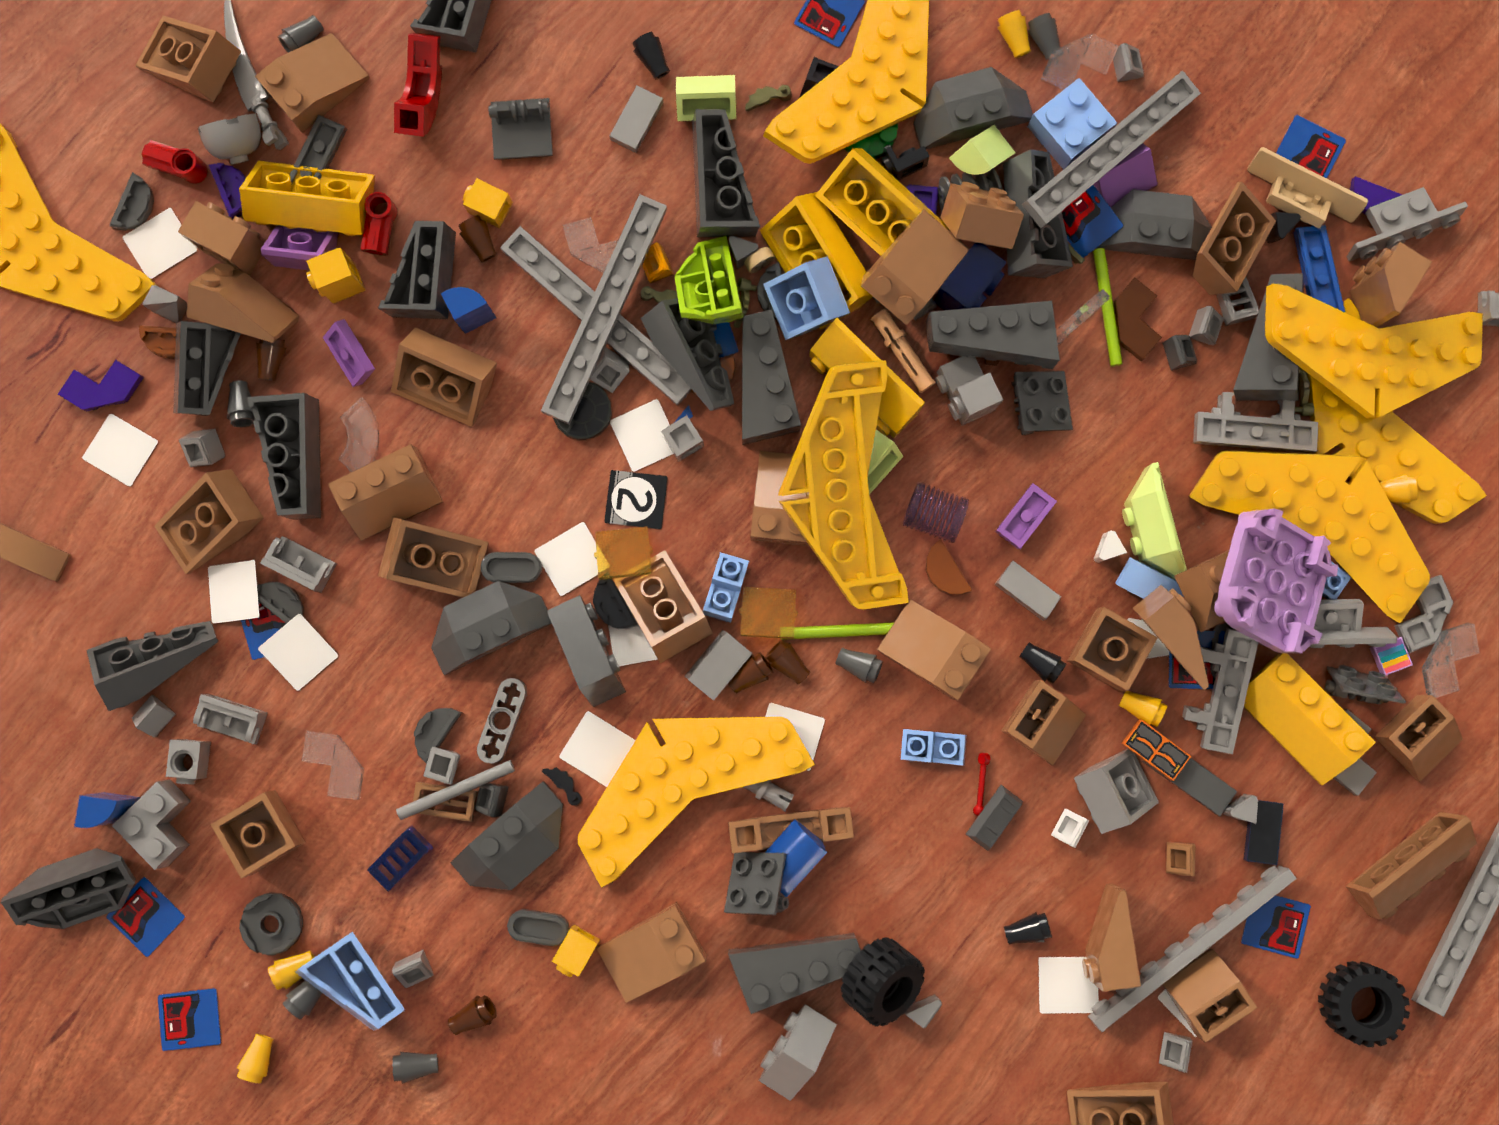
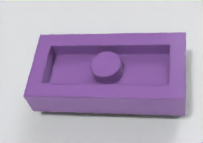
(348, 353)
(1025, 516)

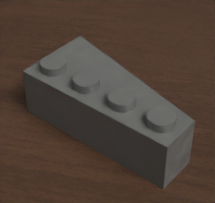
(720, 186)
(1003, 332)
(1265, 370)
(766, 387)
(291, 451)
(791, 968)

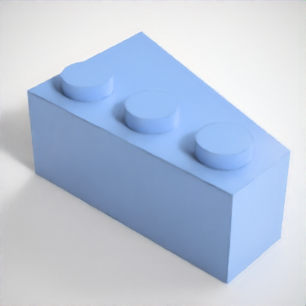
(353, 982)

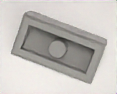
(1028, 590)

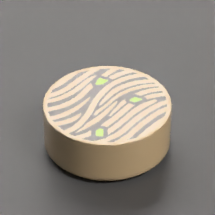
(759, 259)

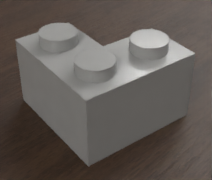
(968, 389)
(148, 824)
(798, 1053)

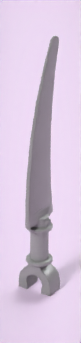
(249, 87)

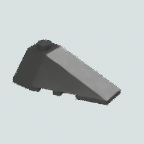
(691, 352)
(131, 669)

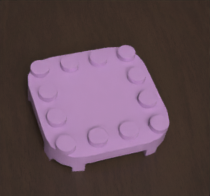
(1274, 581)

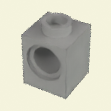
(682, 438)
(197, 750)

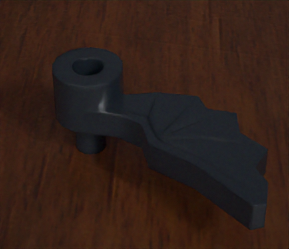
(564, 782)

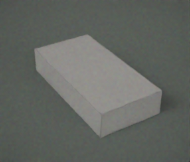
(636, 119)

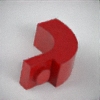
(419, 103)

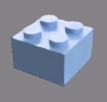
(1071, 123)
(806, 298)

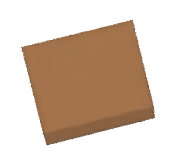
(1180, 858)

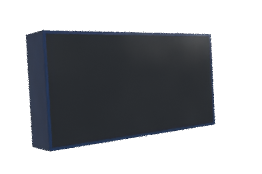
(1264, 836)

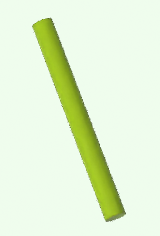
(1108, 308)
(841, 630)

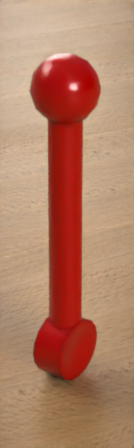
(984, 760)

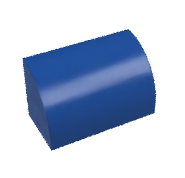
(467, 308)
(101, 809)
(802, 854)

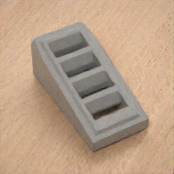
(1247, 299)

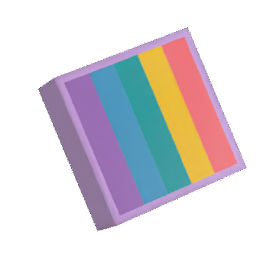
(1391, 657)

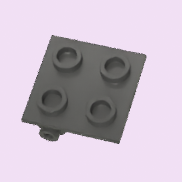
(521, 128)
(1042, 401)
(1370, 687)
(756, 884)

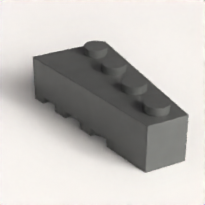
(1036, 250)

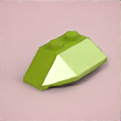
(708, 284)

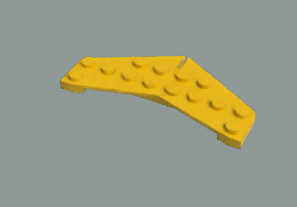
(867, 92)
(50, 260)
(1366, 364)
(1392, 451)
(833, 472)
(1314, 496)
(661, 780)

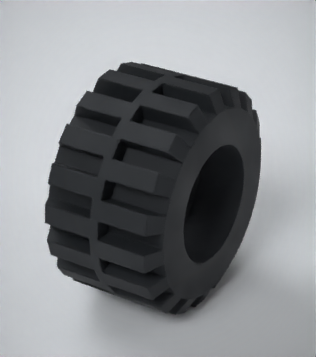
(882, 981)
(1388, 1007)

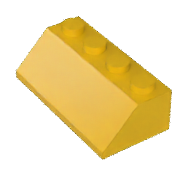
(870, 200)
(323, 205)
(809, 232)
(841, 347)
(1305, 719)

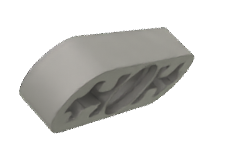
(502, 744)

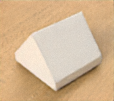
(1109, 547)
(1070, 828)

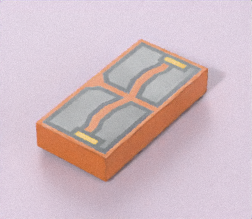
(1156, 750)

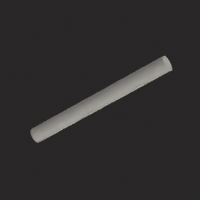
(455, 790)

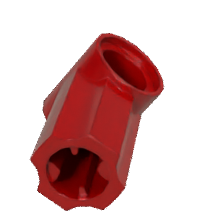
(174, 161)
(378, 227)

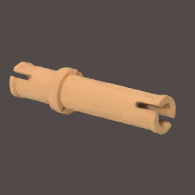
(897, 342)

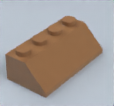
(1413, 864)

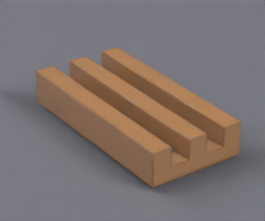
(470, 805)

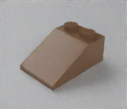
(189, 57)
(312, 79)
(914, 267)
(238, 303)
(769, 518)
(208, 519)
(432, 558)
(664, 608)
(1169, 620)
(934, 649)
(1111, 946)
(652, 953)
(1121, 1104)

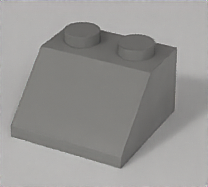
(1116, 791)

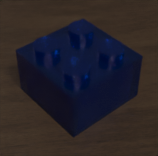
(972, 278)

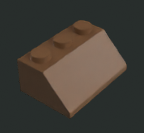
(1233, 242)
(1387, 283)
(442, 376)
(385, 489)
(1201, 589)

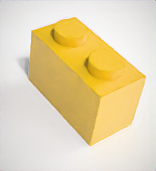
(334, 275)

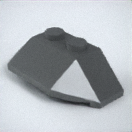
(969, 105)
(1158, 225)
(486, 624)
(514, 842)
(71, 891)

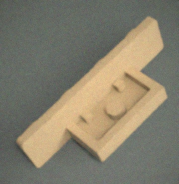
(1303, 191)

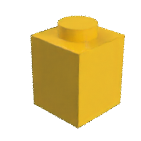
(487, 202)
(575, 951)

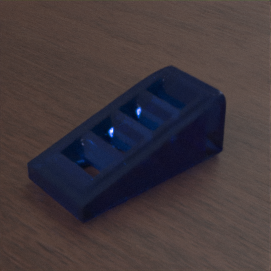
(417, 841)

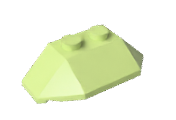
(1153, 524)

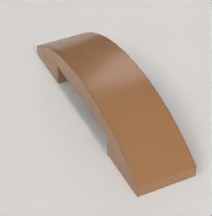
(32, 553)
(762, 831)

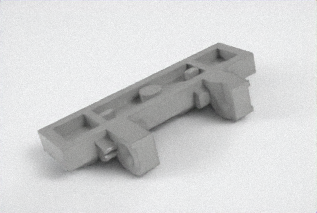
(1277, 433)
(1223, 714)

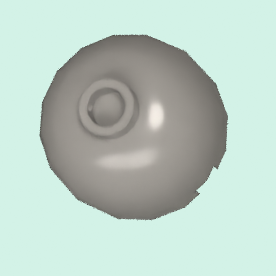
(232, 137)

